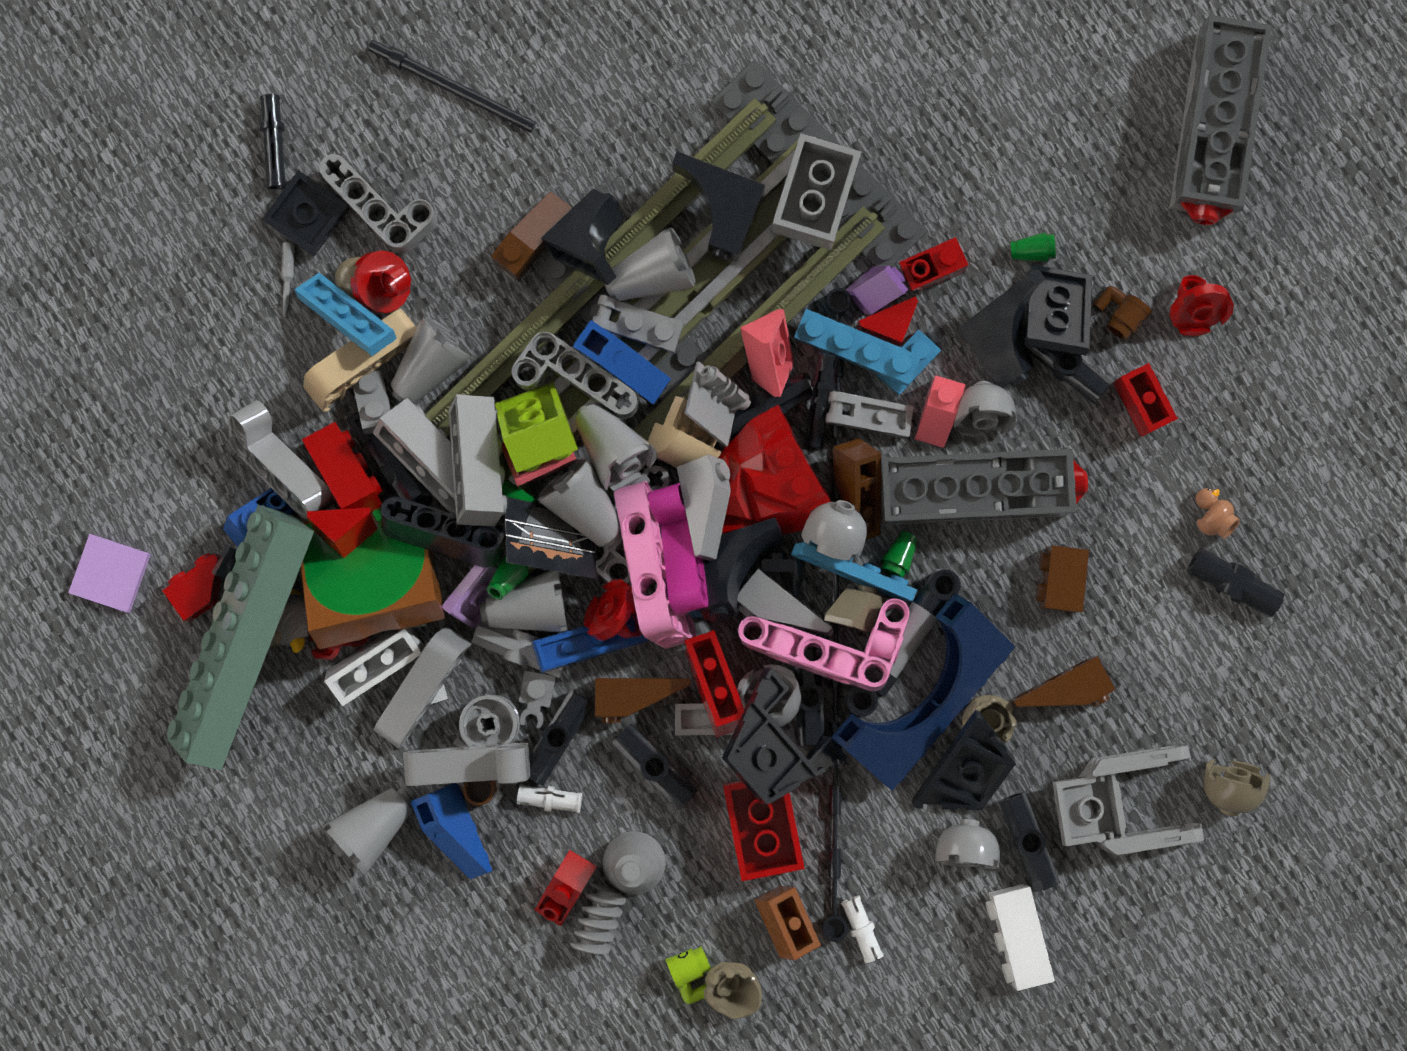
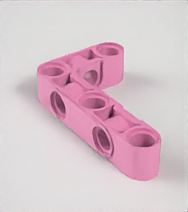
(647, 566)
(837, 660)

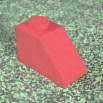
(939, 411)

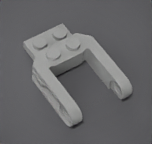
(1093, 809)

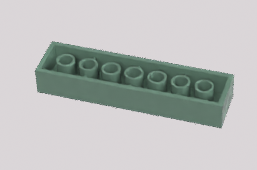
(239, 637)

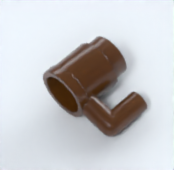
(1128, 315)
(480, 791)

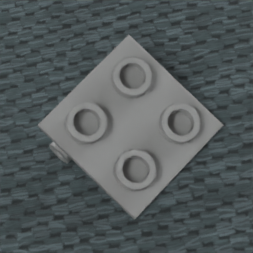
(714, 402)

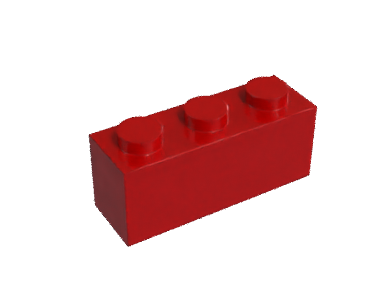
(342, 468)
(714, 682)

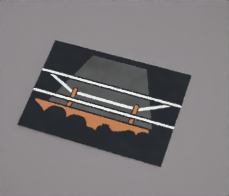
(546, 541)

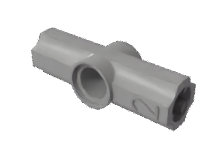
(511, 644)

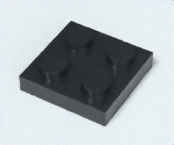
(306, 213)

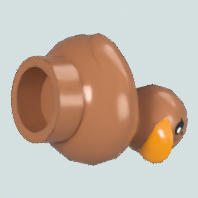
(1220, 514)

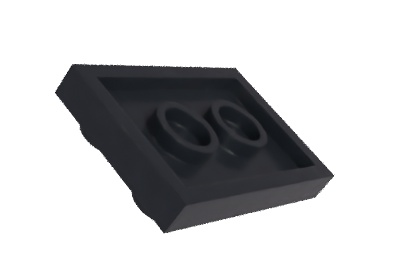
(1060, 312)

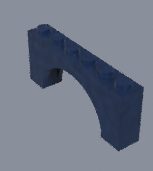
(972, 656)

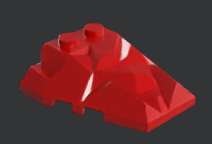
(770, 476)

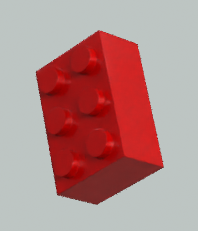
(762, 833)

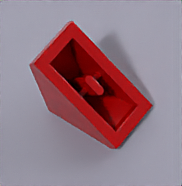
(890, 323)
(343, 527)

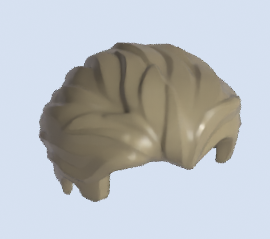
(996, 712)
(733, 990)

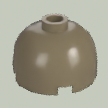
(1240, 788)

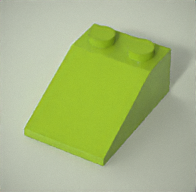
(535, 428)

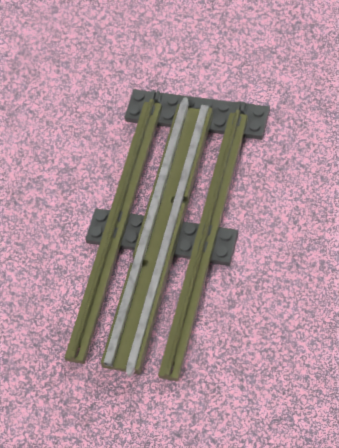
(760, 117)

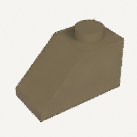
(856, 609)

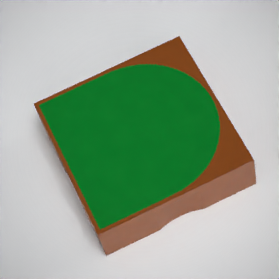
(368, 591)

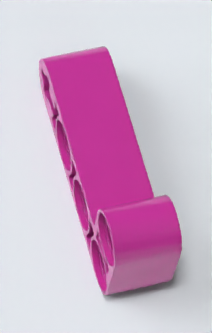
(683, 570)

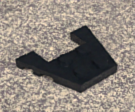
(765, 754)

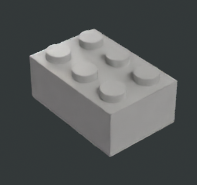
(815, 191)

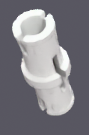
(549, 798)
(862, 929)

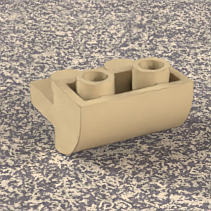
(680, 437)

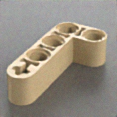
(344, 367)

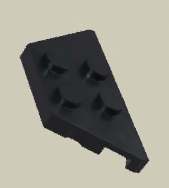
(968, 769)

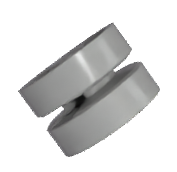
(473, 718)

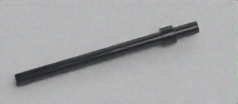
(400, 59)

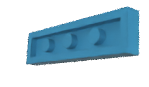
(345, 314)
(857, 347)
(865, 575)

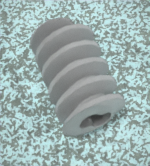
(599, 921)

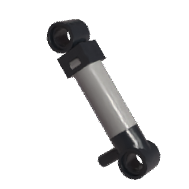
(920, 622)

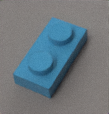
(920, 345)

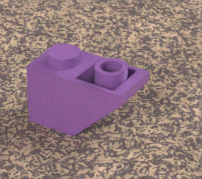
(877, 288)

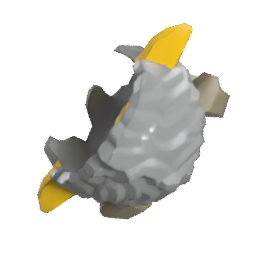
(292, 624)

